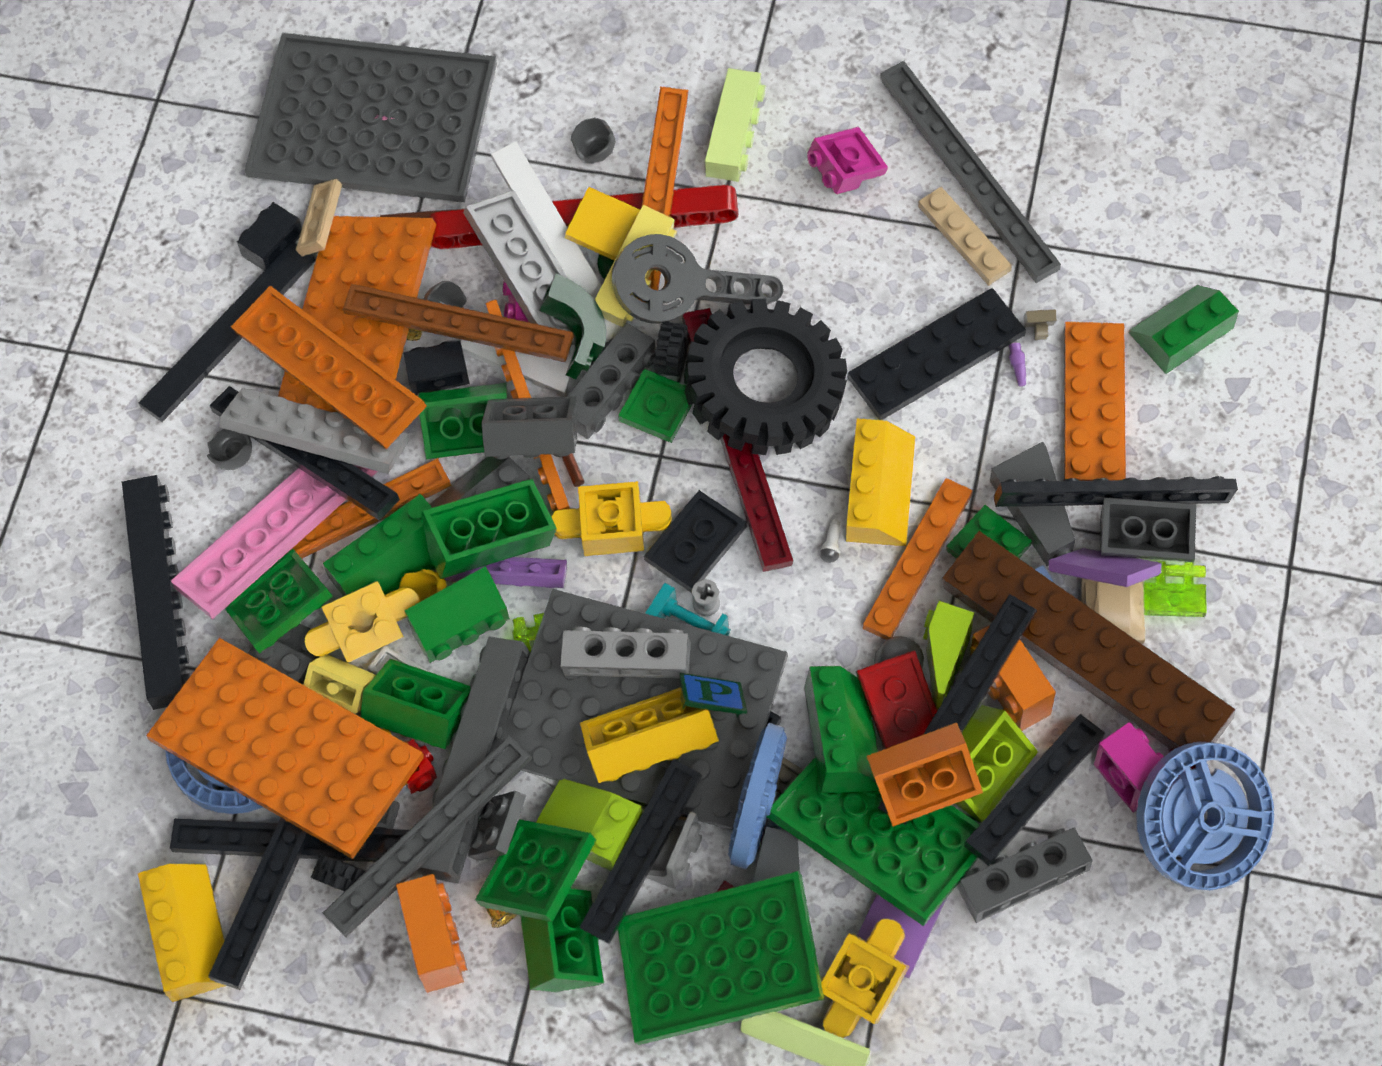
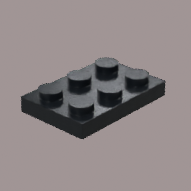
(695, 541)

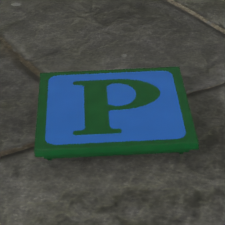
(712, 694)

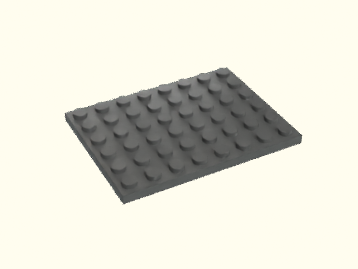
(324, 108)
(553, 704)

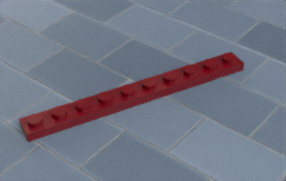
(751, 485)

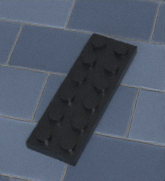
(936, 354)

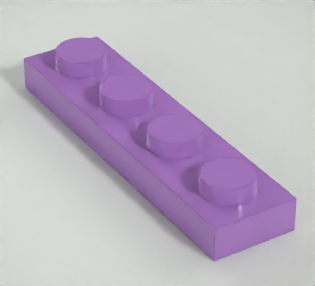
(524, 572)

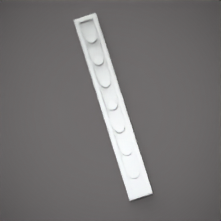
(523, 180)

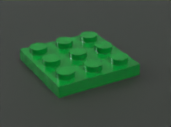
(278, 601)
(536, 870)

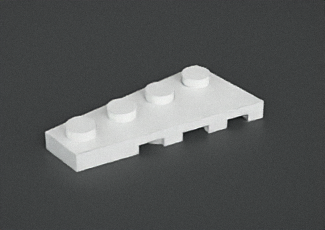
(540, 370)

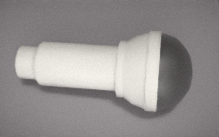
(830, 549)

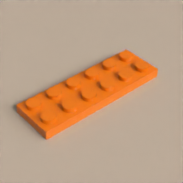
(1094, 401)

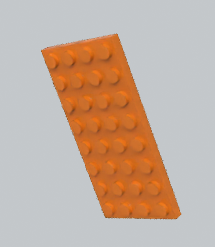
(372, 254)
(286, 747)

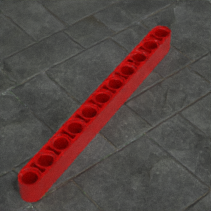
(688, 208)

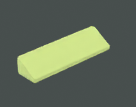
(805, 1040)

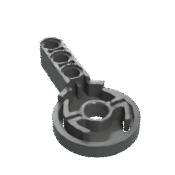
(681, 280)

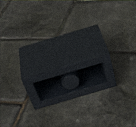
(269, 236)
(436, 367)

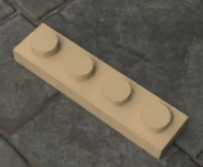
(965, 236)

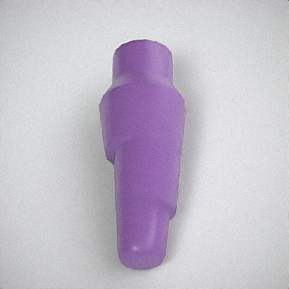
(1017, 361)

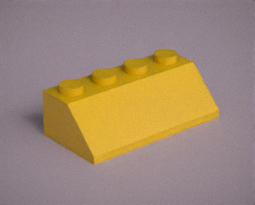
(880, 484)
(645, 735)
(182, 927)

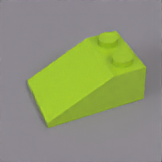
(947, 639)
(593, 811)

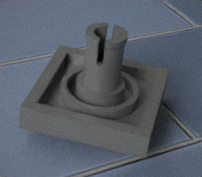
(496, 826)

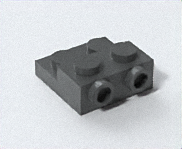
(288, 654)

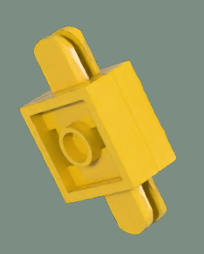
(611, 506)
(361, 621)
(863, 978)

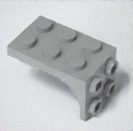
(672, 860)

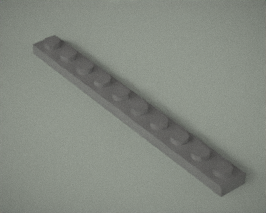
(970, 172)

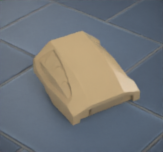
(1117, 604)

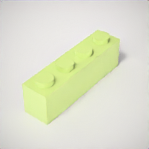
(733, 125)

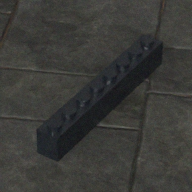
(154, 594)

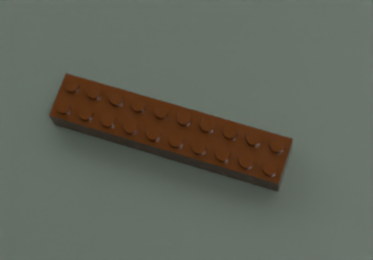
(1090, 648)

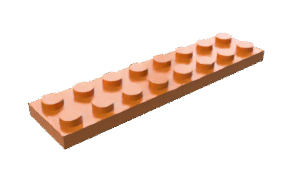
(329, 367)

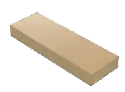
(319, 217)

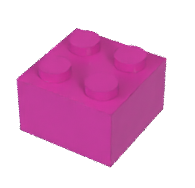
(1126, 762)

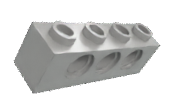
(608, 663)

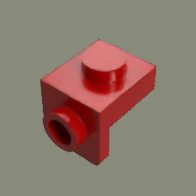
(425, 775)

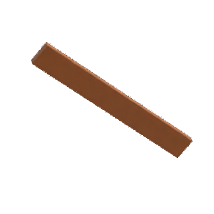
(458, 323)

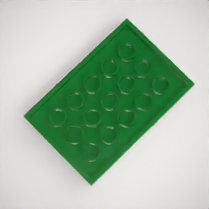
(903, 864)
(719, 958)

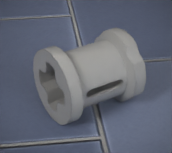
(712, 602)

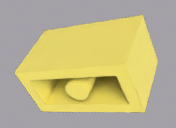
(338, 681)

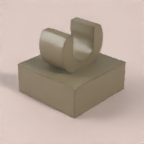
(1040, 321)

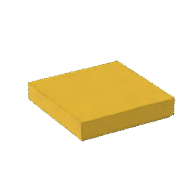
(601, 223)

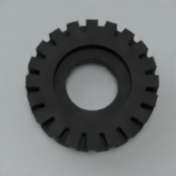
(763, 424)

